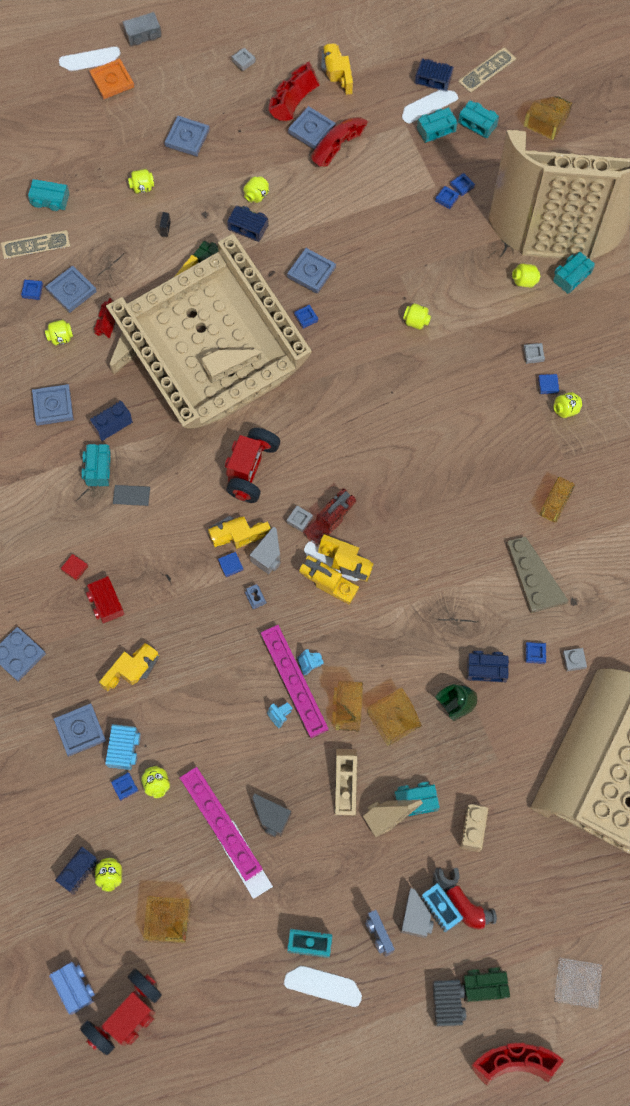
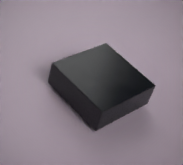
(165, 224)

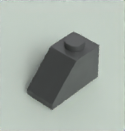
(271, 815)

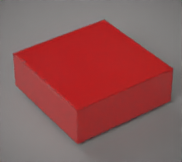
(74, 567)

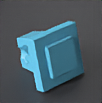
(309, 661)
(278, 715)

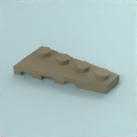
(535, 579)

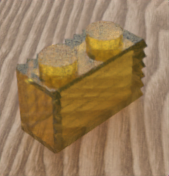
(557, 499)

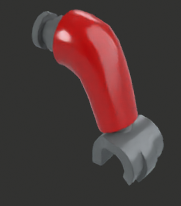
(473, 915)

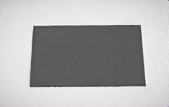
(131, 495)

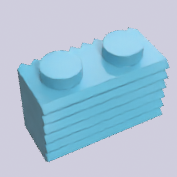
(122, 747)
(441, 908)

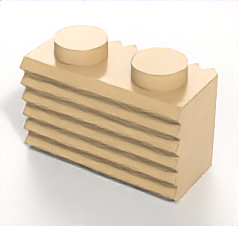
(474, 828)

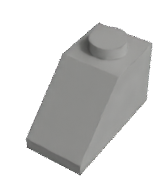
(267, 553)
(416, 917)

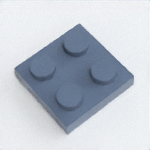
(311, 127)
(187, 135)
(311, 270)
(71, 289)
(52, 404)
(19, 654)
(79, 730)
(382, 942)

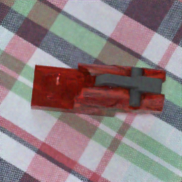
(330, 516)

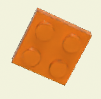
(111, 78)

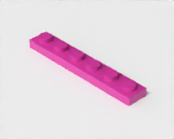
(294, 681)
(221, 824)

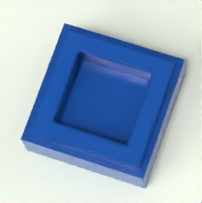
(462, 184)
(447, 197)
(32, 289)
(306, 316)
(548, 384)
(230, 564)
(535, 652)
(124, 786)

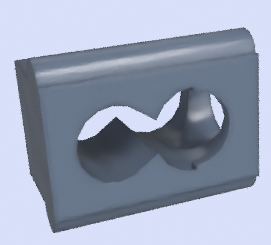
(255, 604)

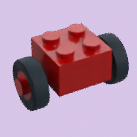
(245, 463)
(127, 1019)

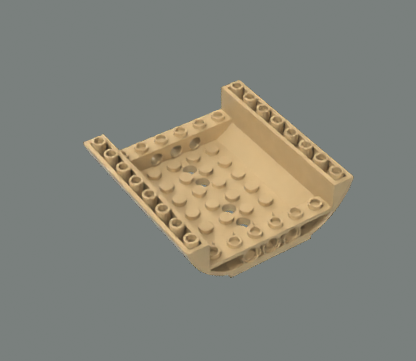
(559, 201)
(238, 315)
(593, 764)

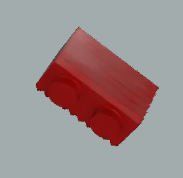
(105, 600)

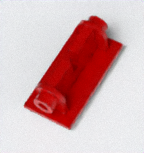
(105, 325)

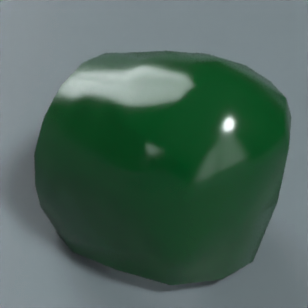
(457, 700)

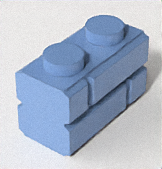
(72, 988)

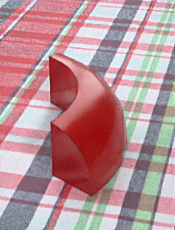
(292, 92)
(331, 142)
(517, 1058)

